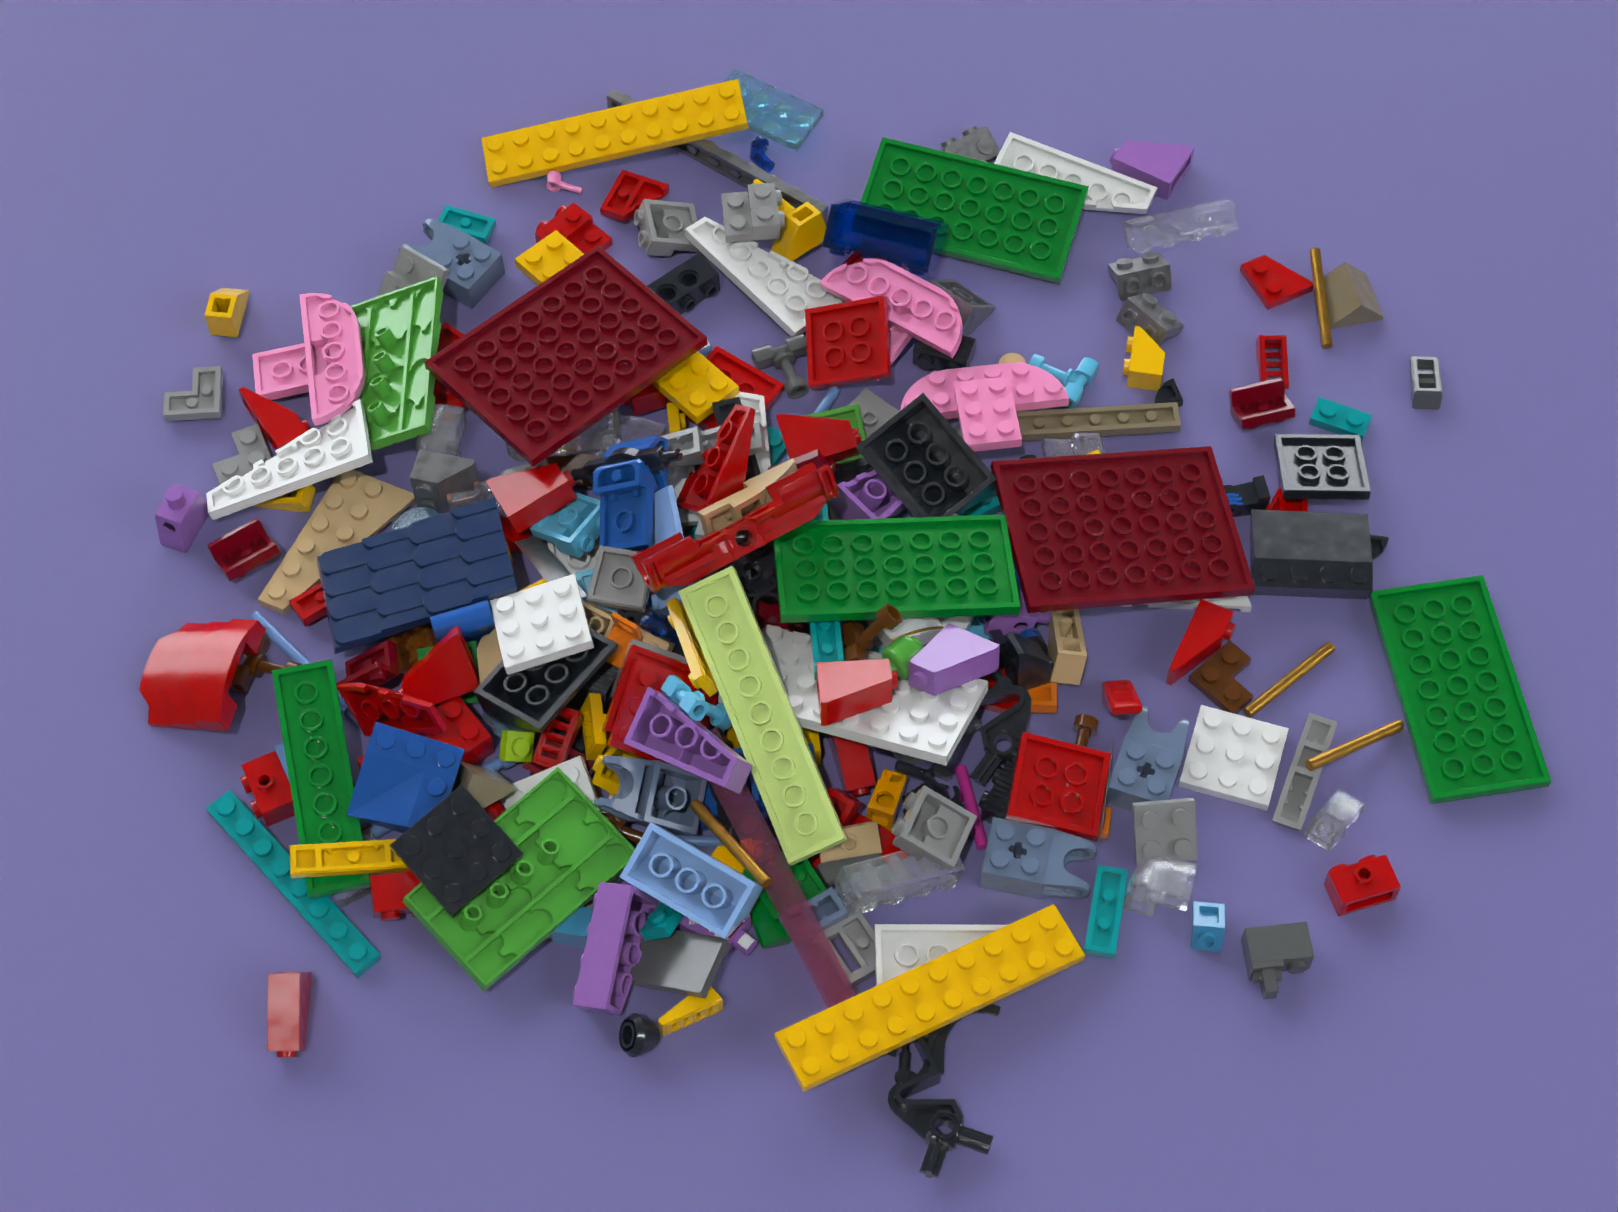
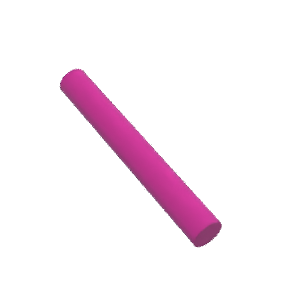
(971, 805)

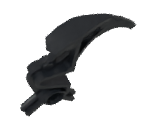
(1005, 726)
(928, 1114)

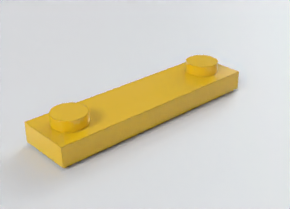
(700, 672)
(344, 859)

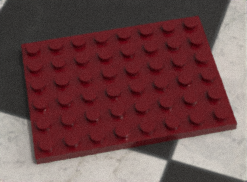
(565, 354)
(1121, 529)

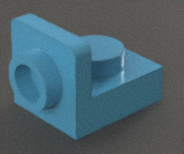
(1207, 926)

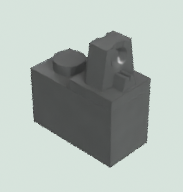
(1275, 950)

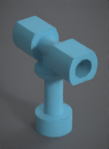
(1072, 380)
(694, 703)

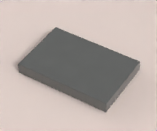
(679, 963)

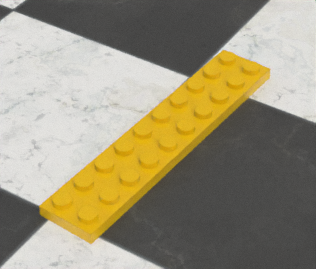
(614, 133)
(689, 385)
(928, 997)

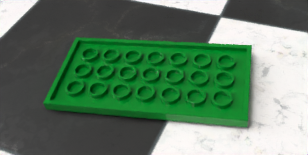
(992, 210)
(912, 563)
(1458, 690)

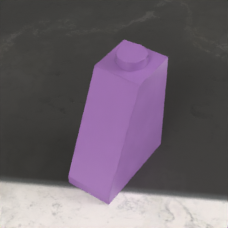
(1153, 164)
(952, 660)

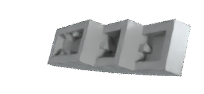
(694, 443)
(1301, 782)

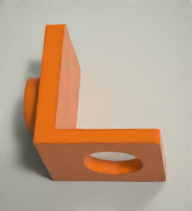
(621, 634)

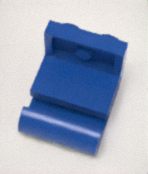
(473, 621)

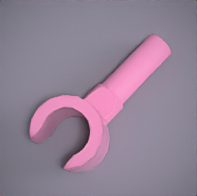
(555, 184)

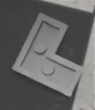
(201, 402)
(251, 449)

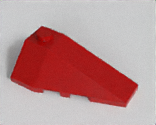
(723, 464)
(390, 707)

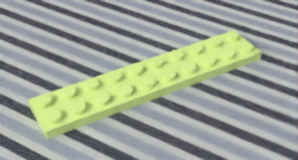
(762, 716)

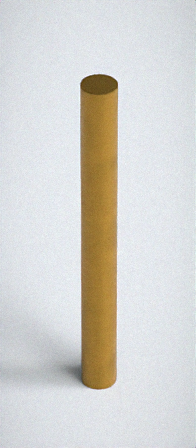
(1321, 299)
(1289, 679)
(1354, 745)
(730, 843)

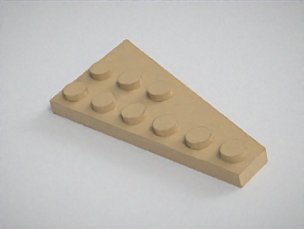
(349, 511)

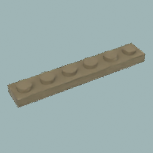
(1103, 420)

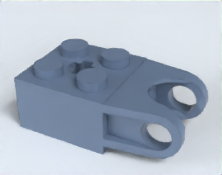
(471, 263)
(1146, 763)
(654, 794)
(1041, 862)

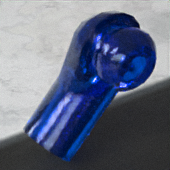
(758, 156)
(658, 627)

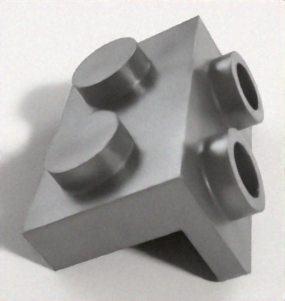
(975, 144)
(1141, 275)
(1145, 312)

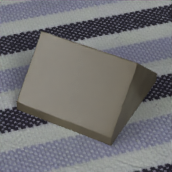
(1350, 297)
(482, 783)

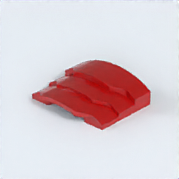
(193, 671)

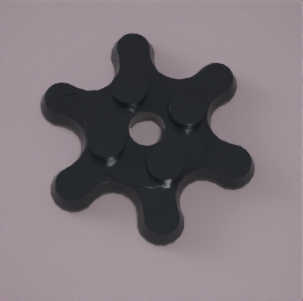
(764, 584)

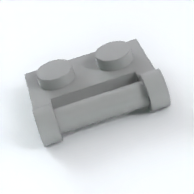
(858, 941)

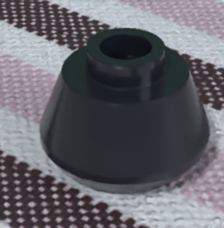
(638, 1035)

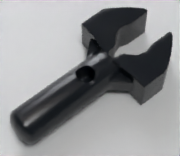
(917, 772)

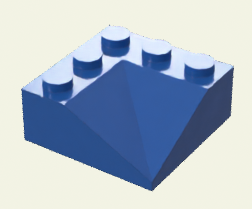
(402, 778)

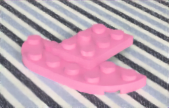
(913, 304)
(324, 365)
(988, 399)

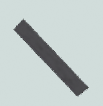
(543, 560)
(1105, 795)

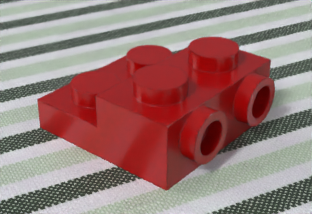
(576, 227)

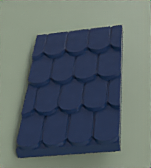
(414, 574)

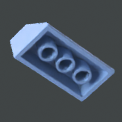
(665, 524)
(691, 881)

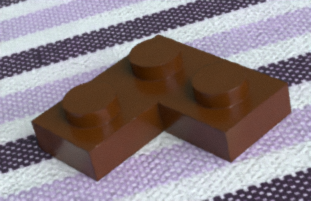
(1217, 680)

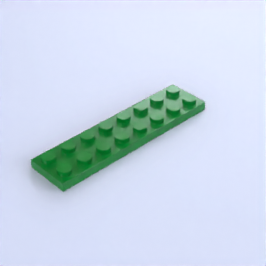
(318, 765)

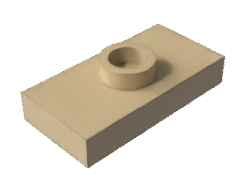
(861, 841)

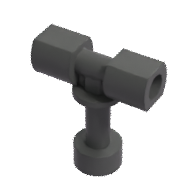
(782, 358)

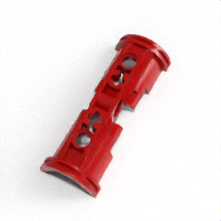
(794, 502)

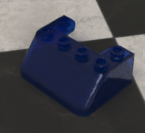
(885, 234)

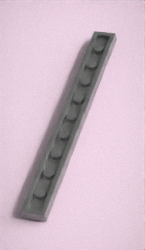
(730, 164)

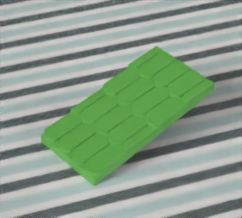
(397, 338)
(564, 858)

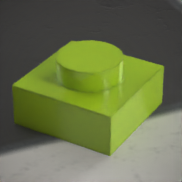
(516, 746)

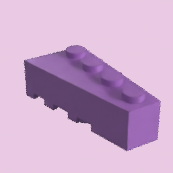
(866, 498)
(674, 737)
(612, 947)

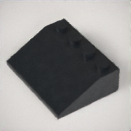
(927, 462)
(1311, 554)
(539, 693)

